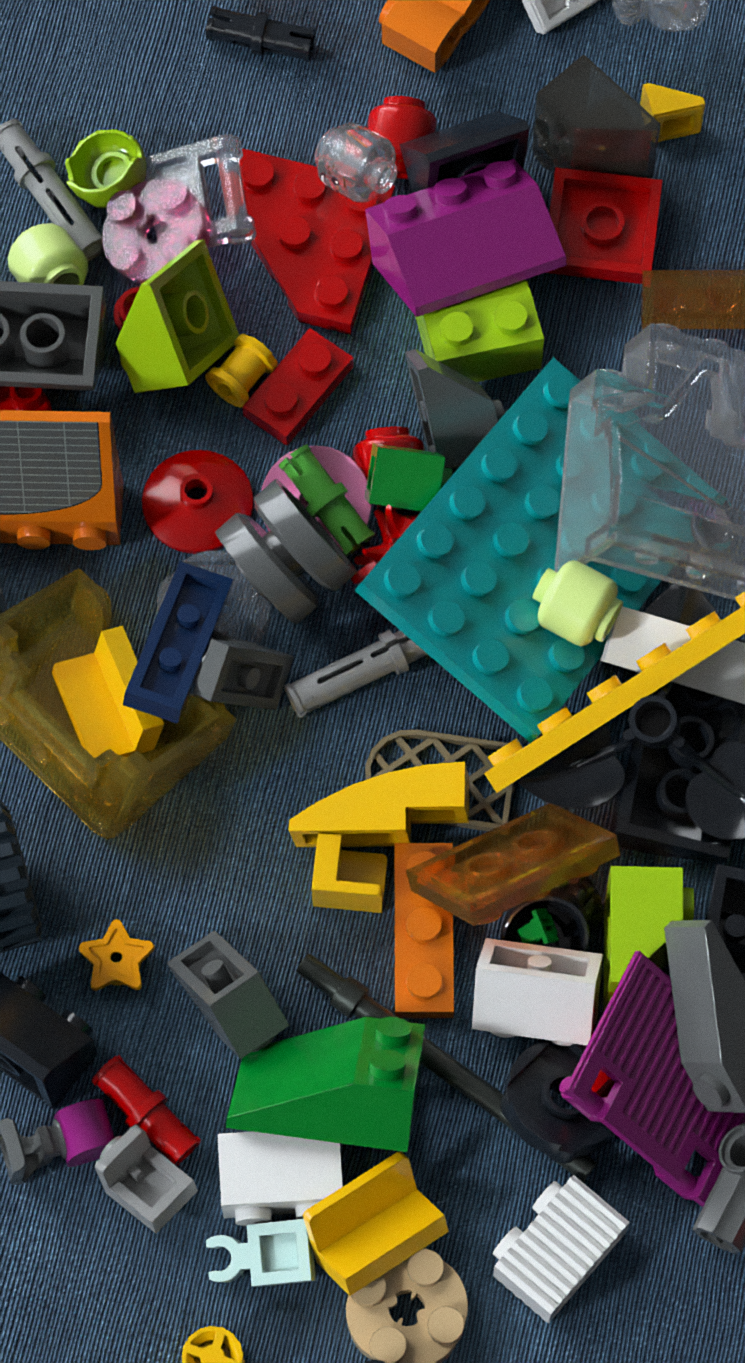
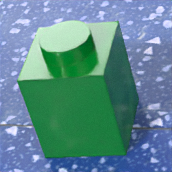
(404, 477)

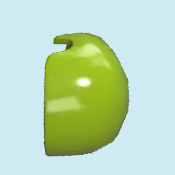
(105, 165)

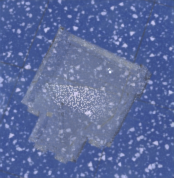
(659, 464)

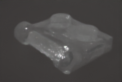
(188, 167)

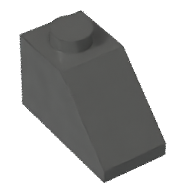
(451, 408)
(229, 994)

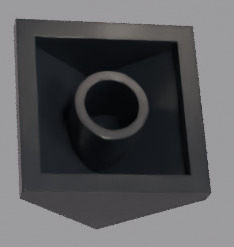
(464, 149)

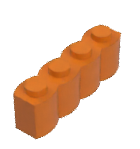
(428, 28)

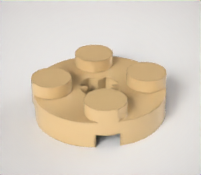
(438, 1324)

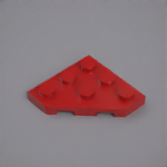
(309, 238)

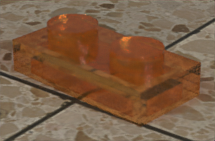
(693, 298)

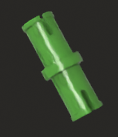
(326, 500)

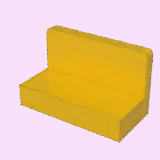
(94, 697)
(372, 1224)

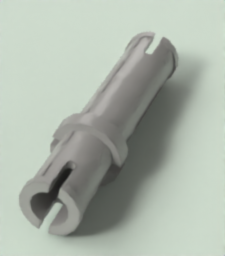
(16, 146)
(352, 672)

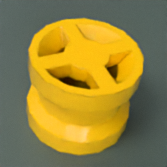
(207, 1346)

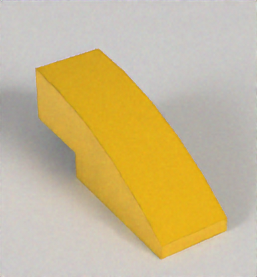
(385, 807)

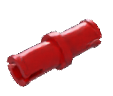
(146, 1110)

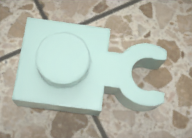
(274, 1254)

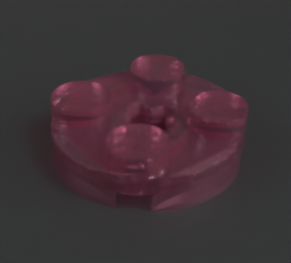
(138, 210)

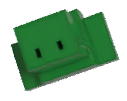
(539, 928)

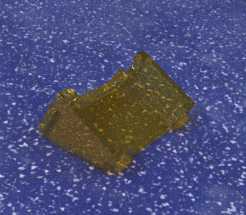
(35, 725)

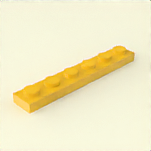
(613, 697)

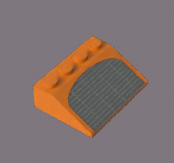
(59, 479)

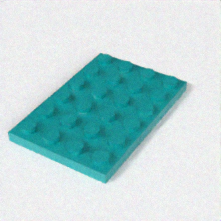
(475, 555)

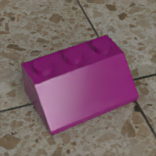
(463, 237)

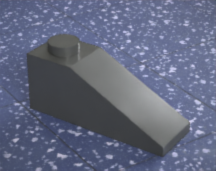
(708, 1013)

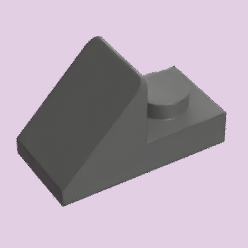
(242, 673)

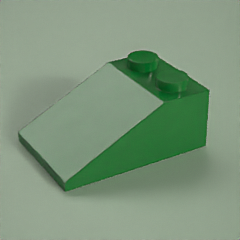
(334, 1084)

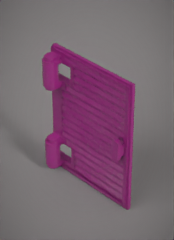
(652, 1094)

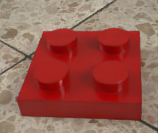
(605, 223)

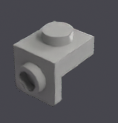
(143, 1179)

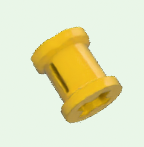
(241, 370)

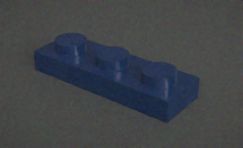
(178, 642)

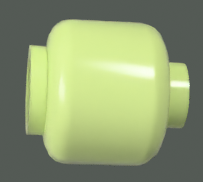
(47, 256)
(577, 603)

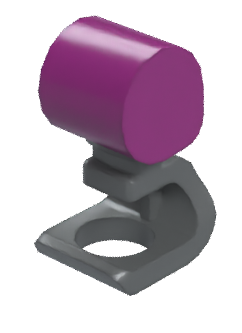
(76, 1135)

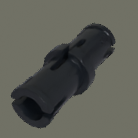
(260, 33)

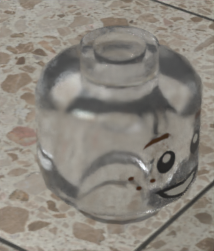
(356, 162)

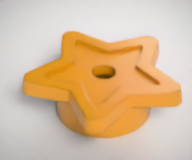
(116, 973)

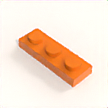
(421, 942)

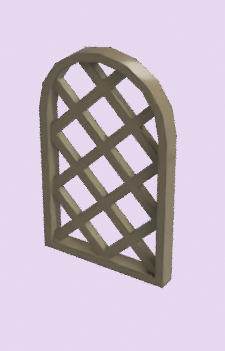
(435, 738)

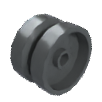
(279, 558)

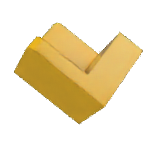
(347, 877)

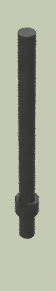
(352, 999)

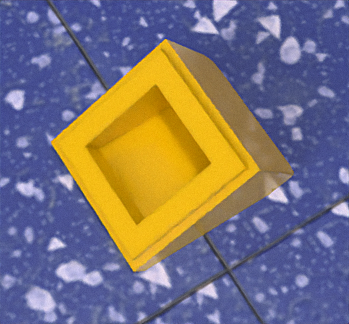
(675, 110)

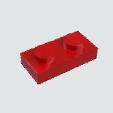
(298, 386)

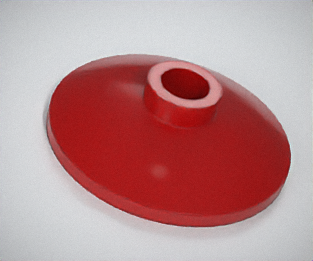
(191, 523)

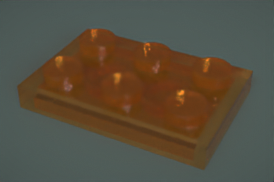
(513, 864)

